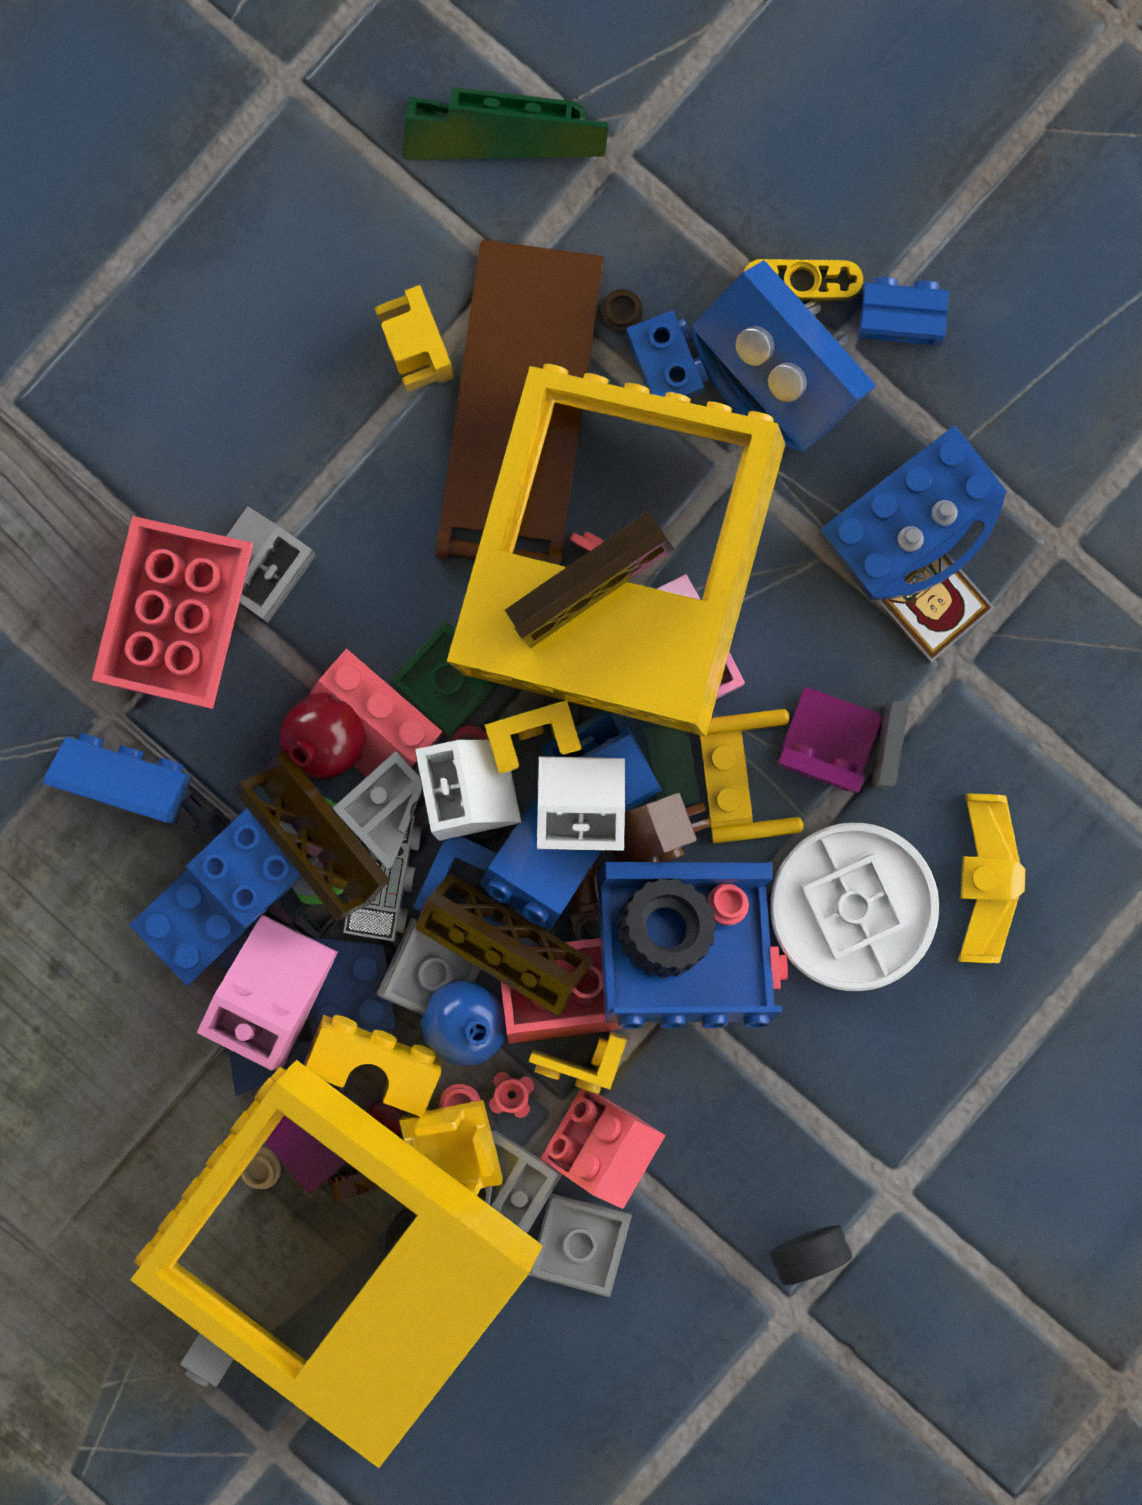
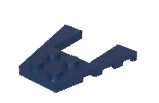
(347, 991)

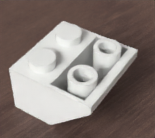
(465, 789)
(581, 803)

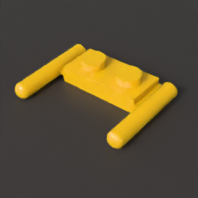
(728, 779)

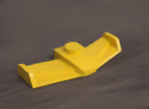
(991, 878)

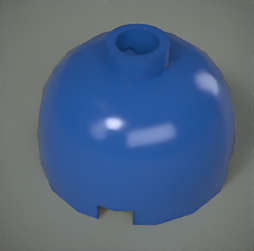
(464, 1023)

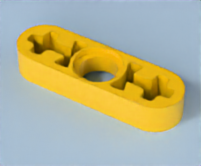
(833, 269)

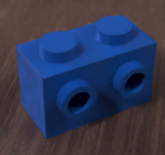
(664, 357)

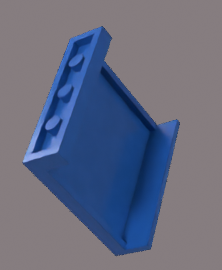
(724, 986)

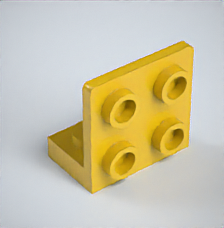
(606, 1057)

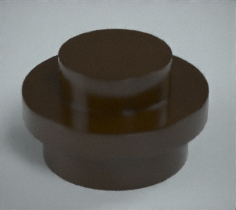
(621, 309)

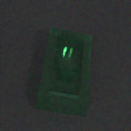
(672, 763)

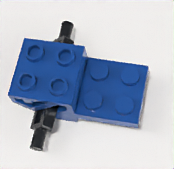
(221, 894)

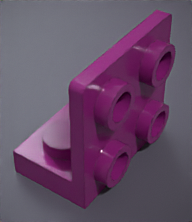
(829, 740)
(303, 1155)

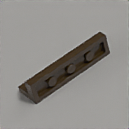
(589, 579)
(318, 834)
(498, 947)

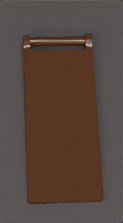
(524, 313)

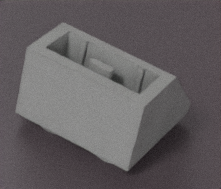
(274, 563)

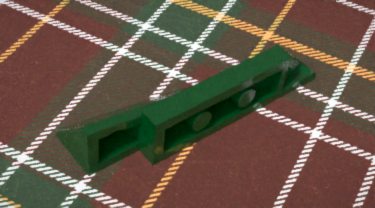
(499, 126)

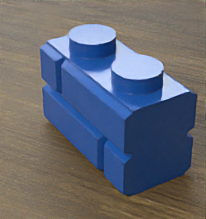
(903, 312)

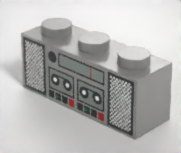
(385, 913)

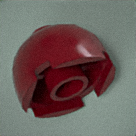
(322, 736)

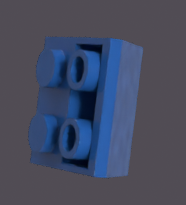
(610, 737)

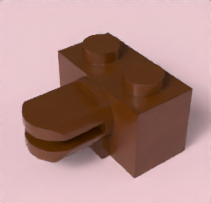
(659, 830)

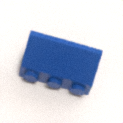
(119, 778)

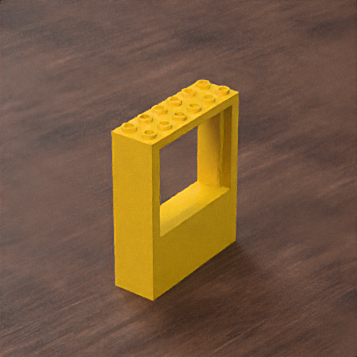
(639, 646)
(411, 1315)

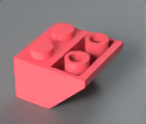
(602, 1147)

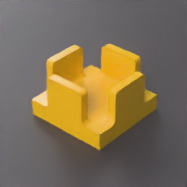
(414, 340)
(457, 1142)

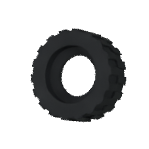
(690, 907)

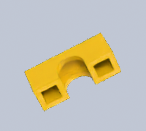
(343, 1046)

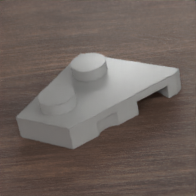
(383, 807)
(524, 1185)

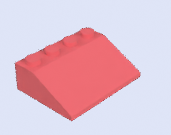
(172, 612)

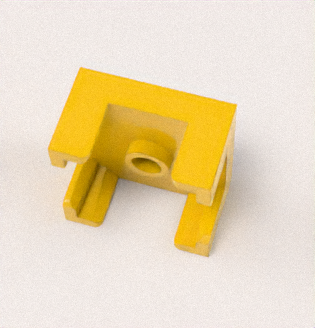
(530, 725)

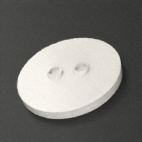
(854, 906)

